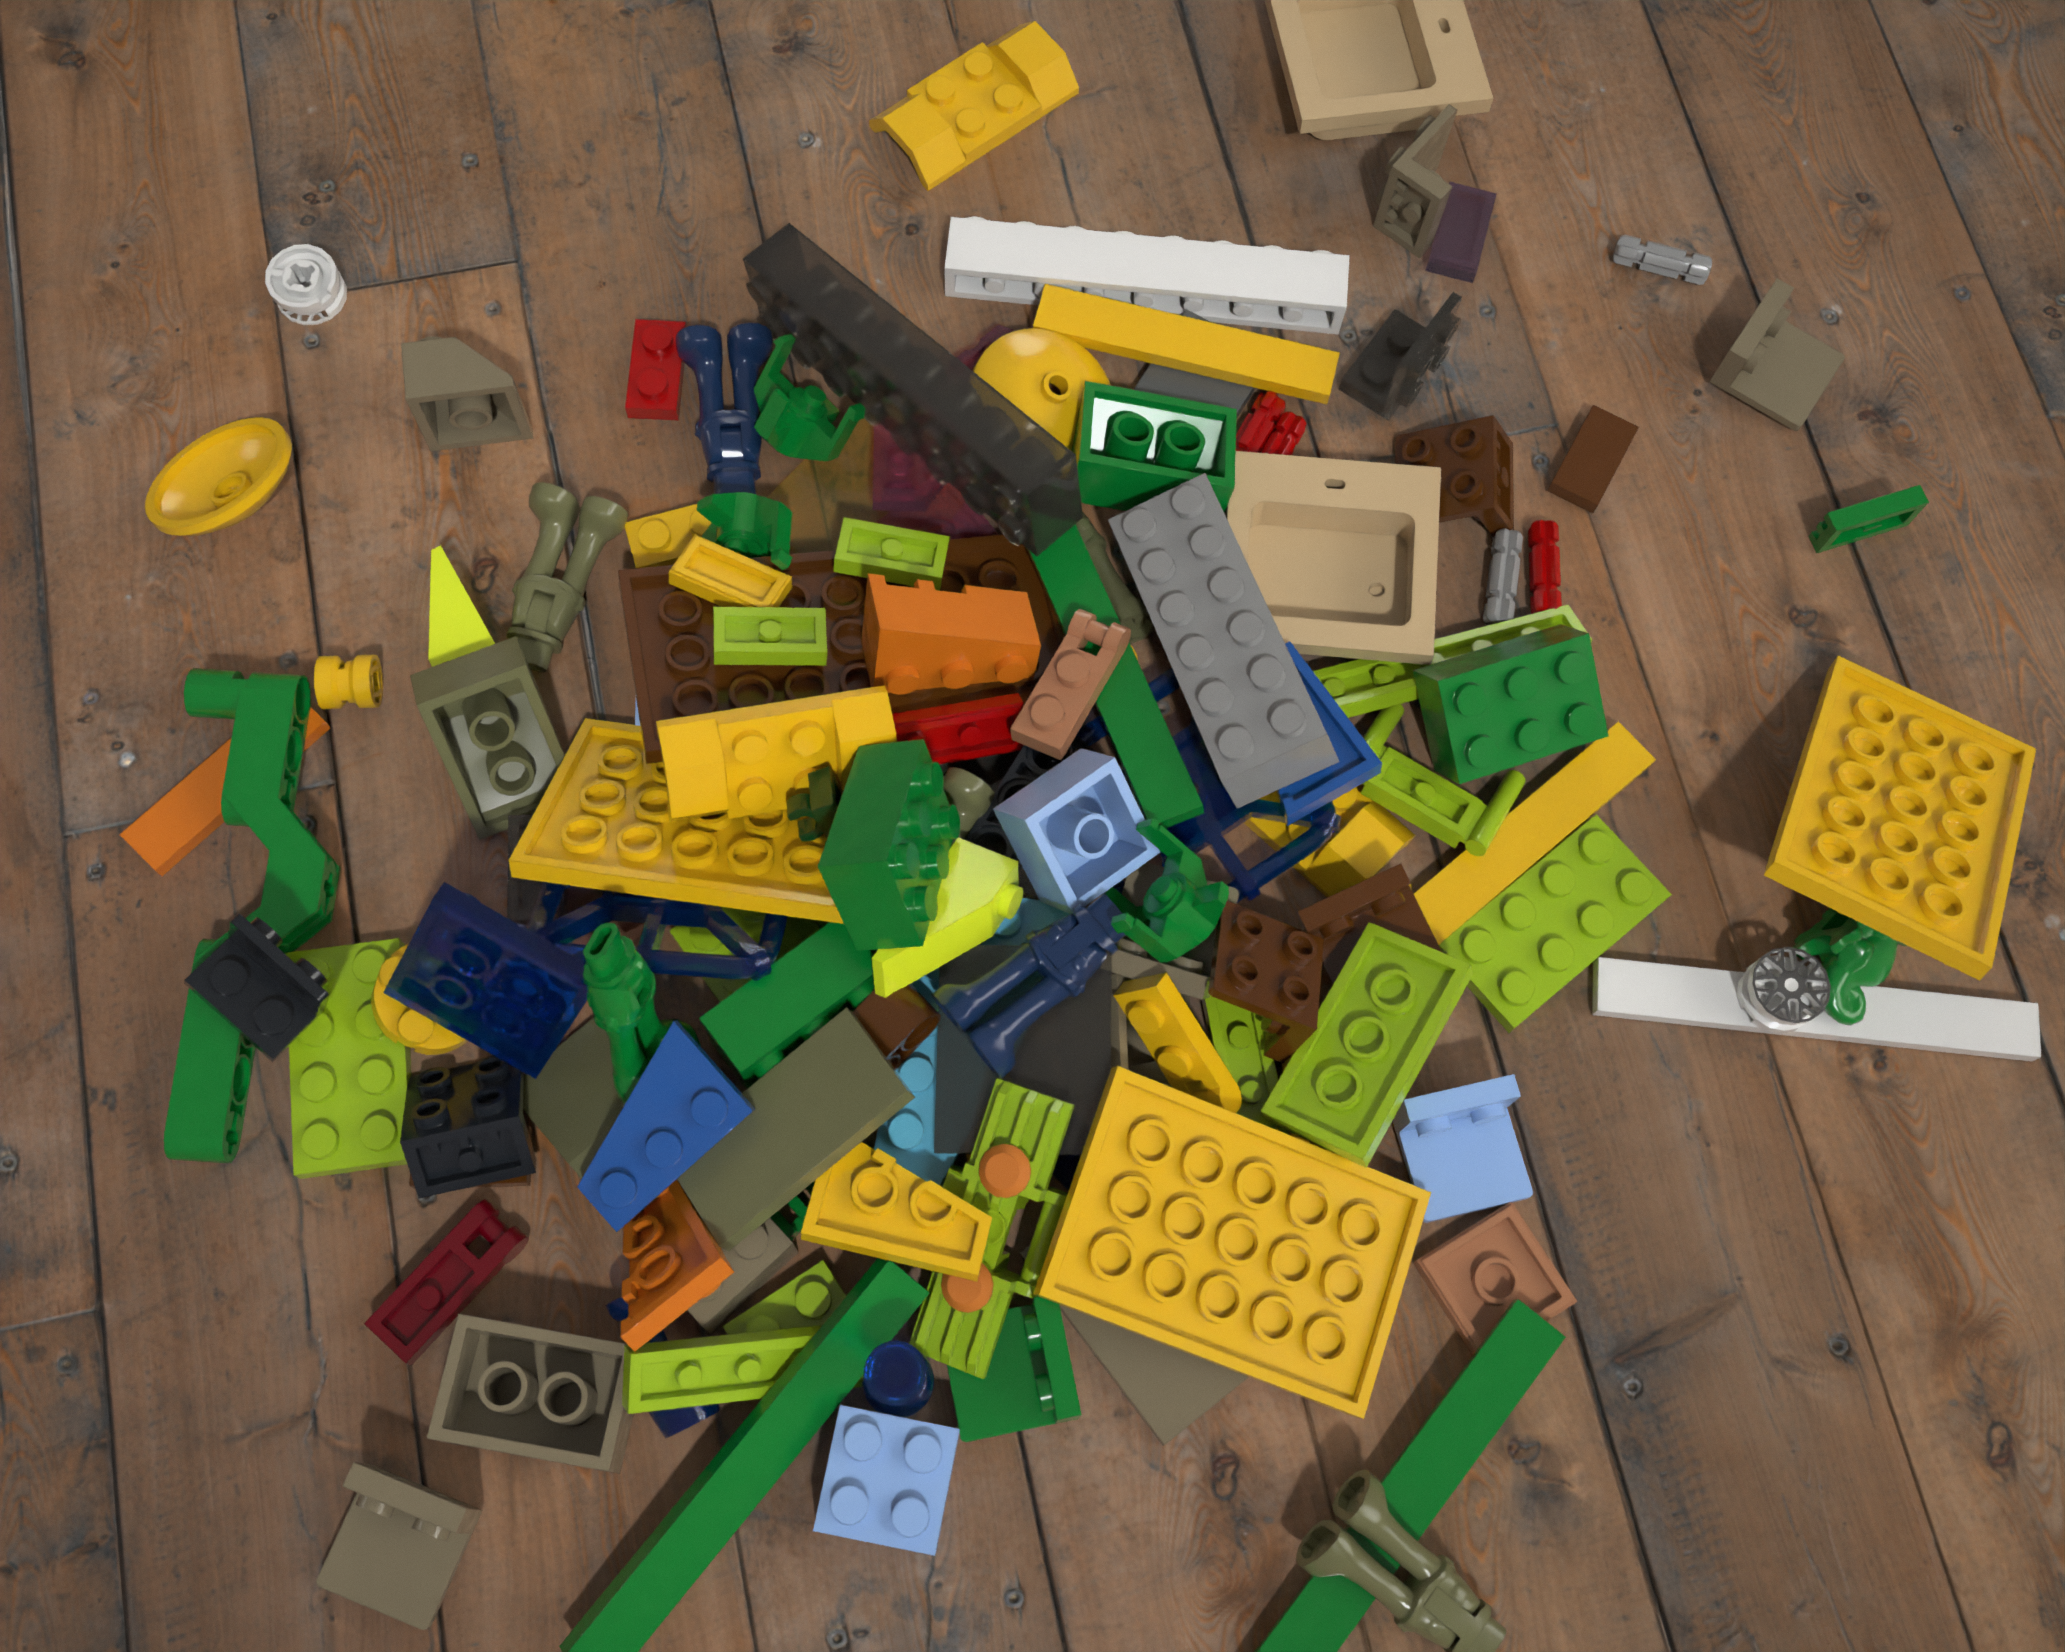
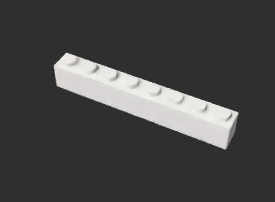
(1161, 273)

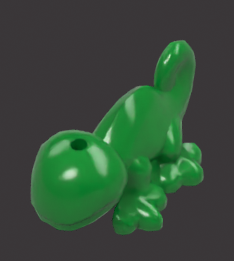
(1852, 958)

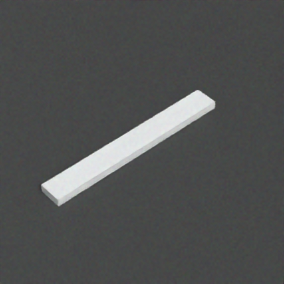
(1891, 1015)

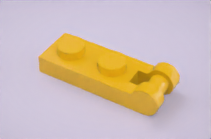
(1177, 1040)

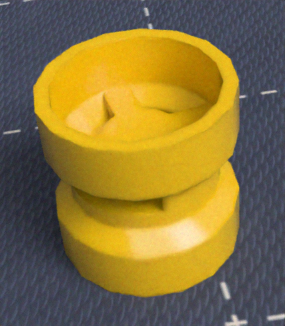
(354, 681)

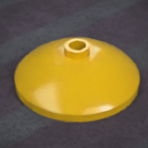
(1025, 364)
(219, 478)

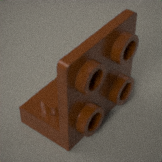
(1474, 469)
(1381, 900)
(1269, 973)

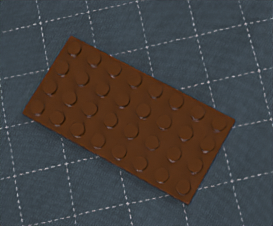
(674, 637)

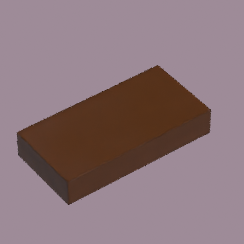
(1593, 459)

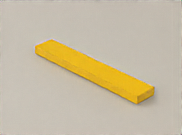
(1188, 344)
(1533, 830)

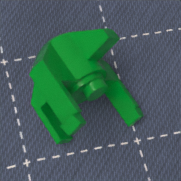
(799, 419)
(749, 525)
(1177, 907)

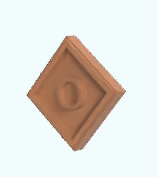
(1487, 1269)

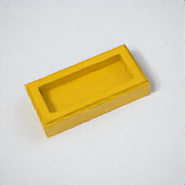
(727, 576)

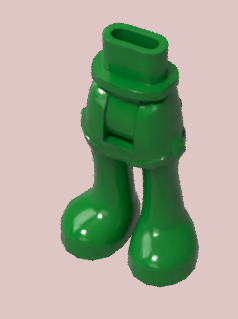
(623, 1005)

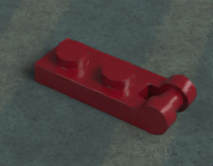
(445, 1283)

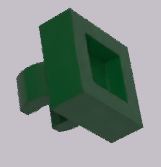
(818, 805)

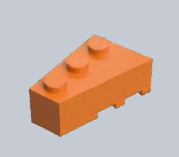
(946, 638)

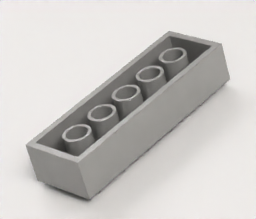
(1222, 642)

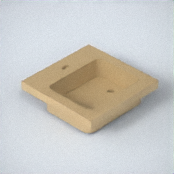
(1377, 63)
(1342, 552)

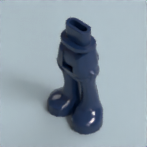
(727, 436)
(1065, 957)

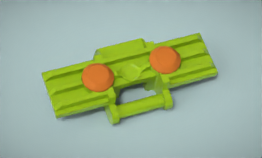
(1006, 1169)

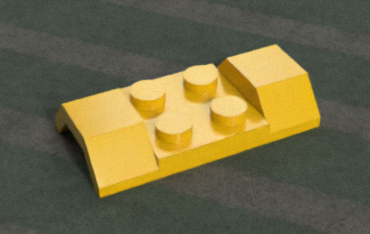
(979, 102)
(762, 753)
(1360, 849)

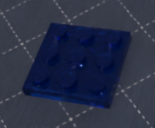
(490, 980)

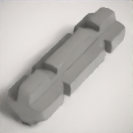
(1662, 259)
(1503, 576)

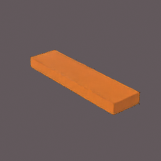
(192, 809)

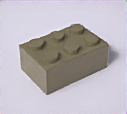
(533, 1394)

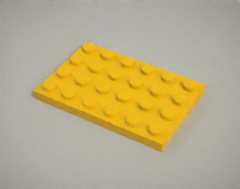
(1905, 817)
(611, 831)
(1234, 1243)

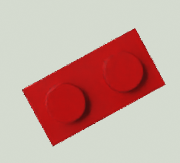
(655, 371)

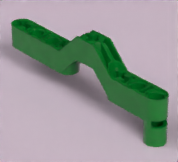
(296, 899)

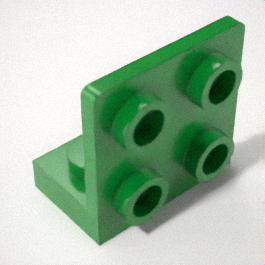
(1026, 1381)

